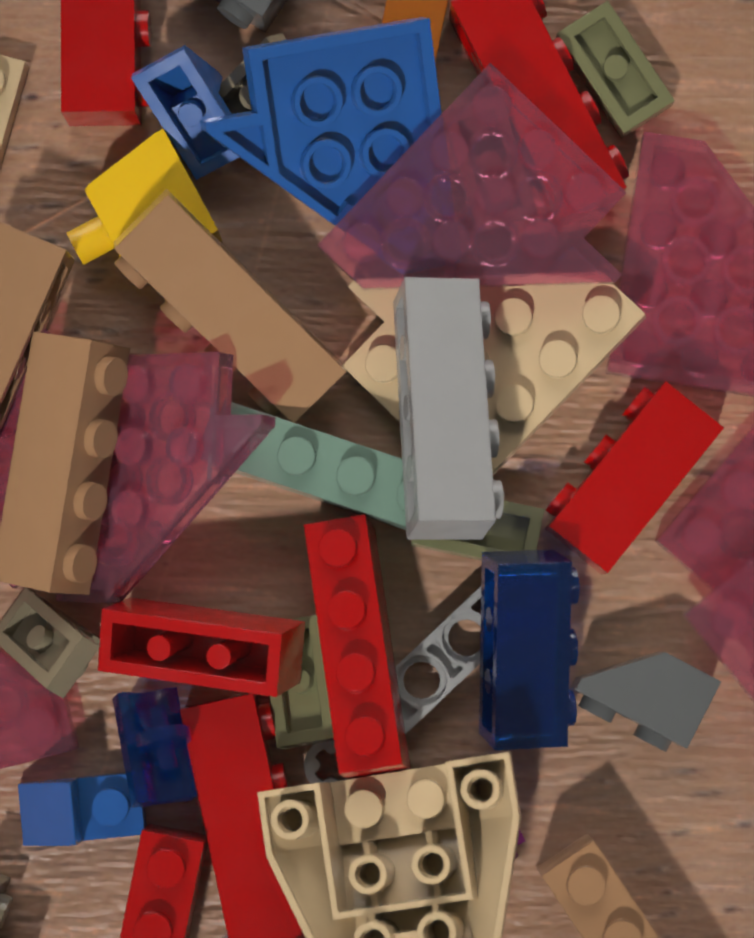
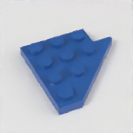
(334, 110)

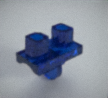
(154, 747)

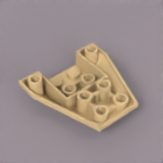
(398, 851)

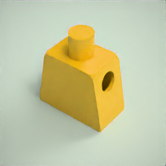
(129, 190)

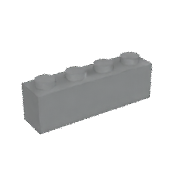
(445, 409)

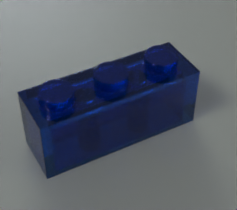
(527, 649)

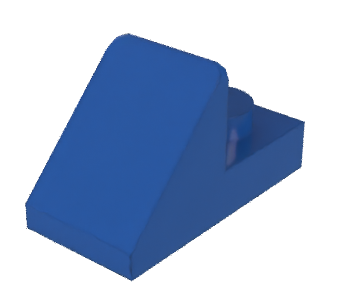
(180, 94)
(78, 810)

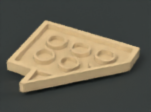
(539, 343)

